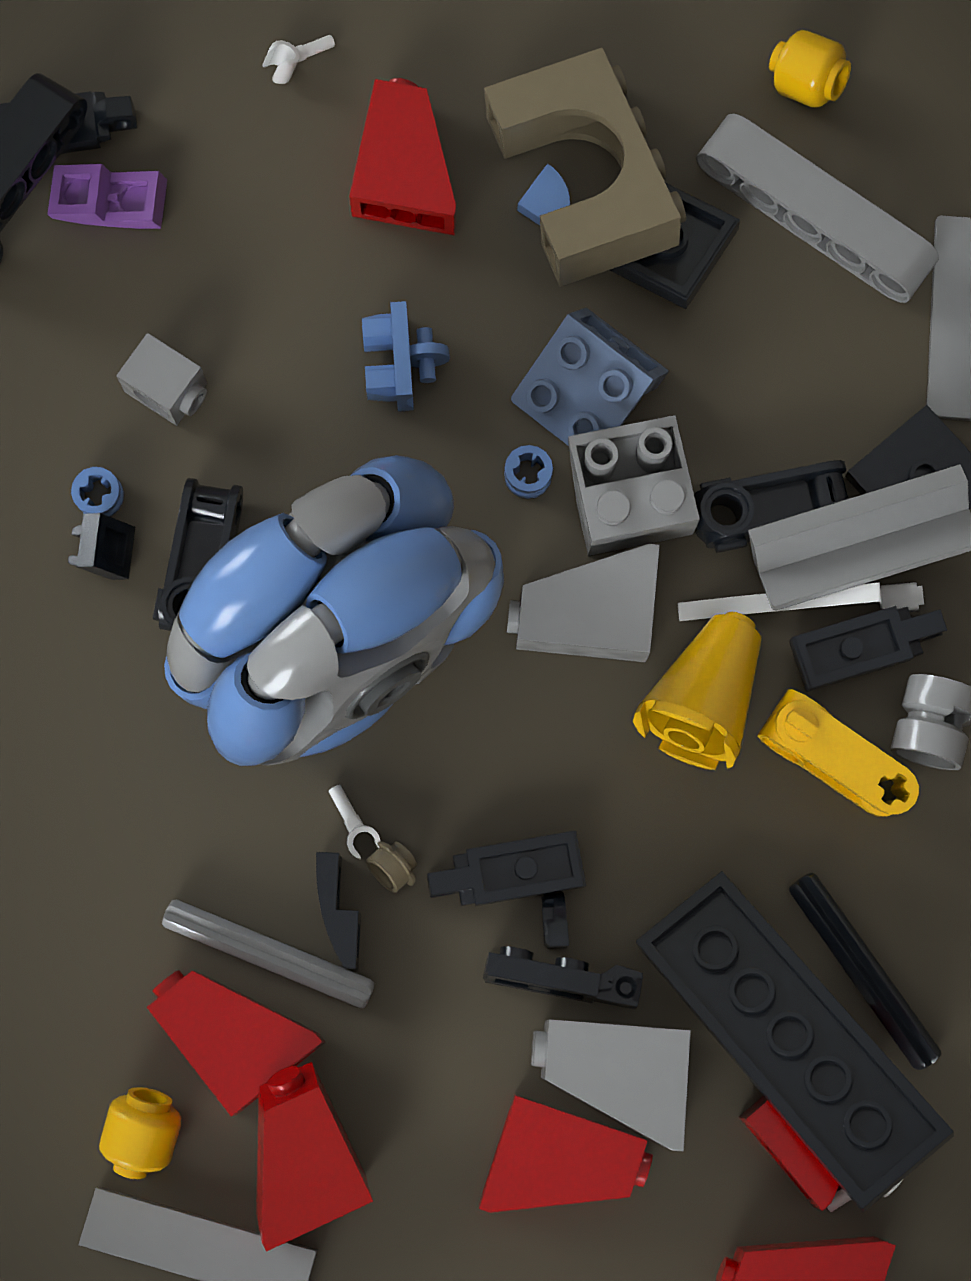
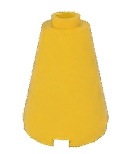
(705, 694)

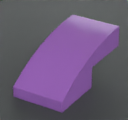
(106, 198)

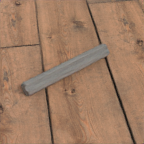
(268, 953)

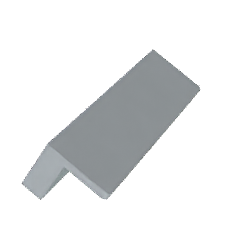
(951, 321)
(863, 538)

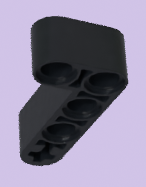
(32, 137)

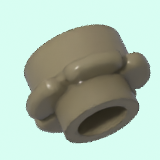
(392, 865)

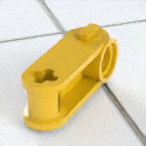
(837, 755)

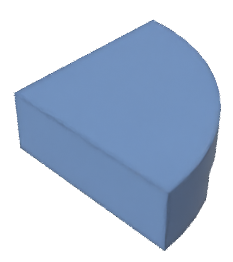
(544, 195)

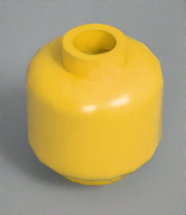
(810, 68)
(140, 1132)

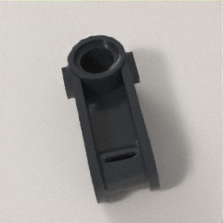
(766, 500)
(204, 525)

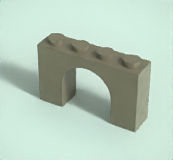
(588, 102)

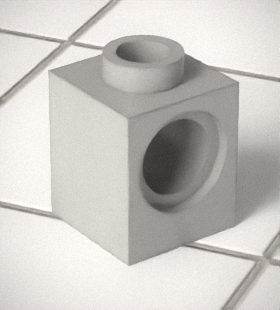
(163, 380)

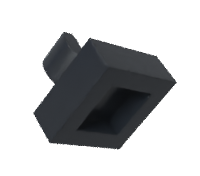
(104, 546)

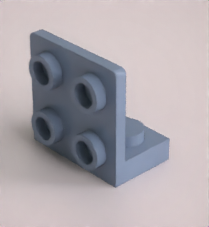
(586, 378)

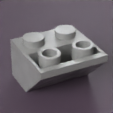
(632, 485)

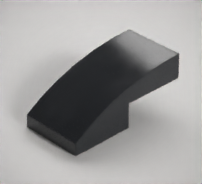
(341, 925)

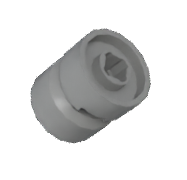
(934, 723)

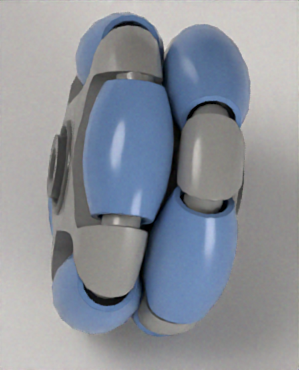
(330, 612)

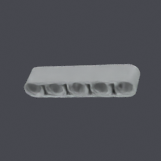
(817, 208)

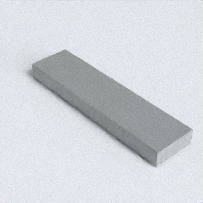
(188, 1242)

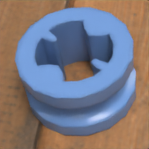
(512, 467)
(84, 483)

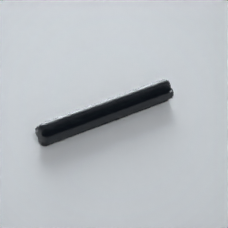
(865, 971)

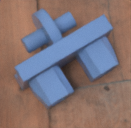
(391, 333)

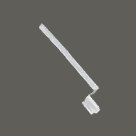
(891, 595)

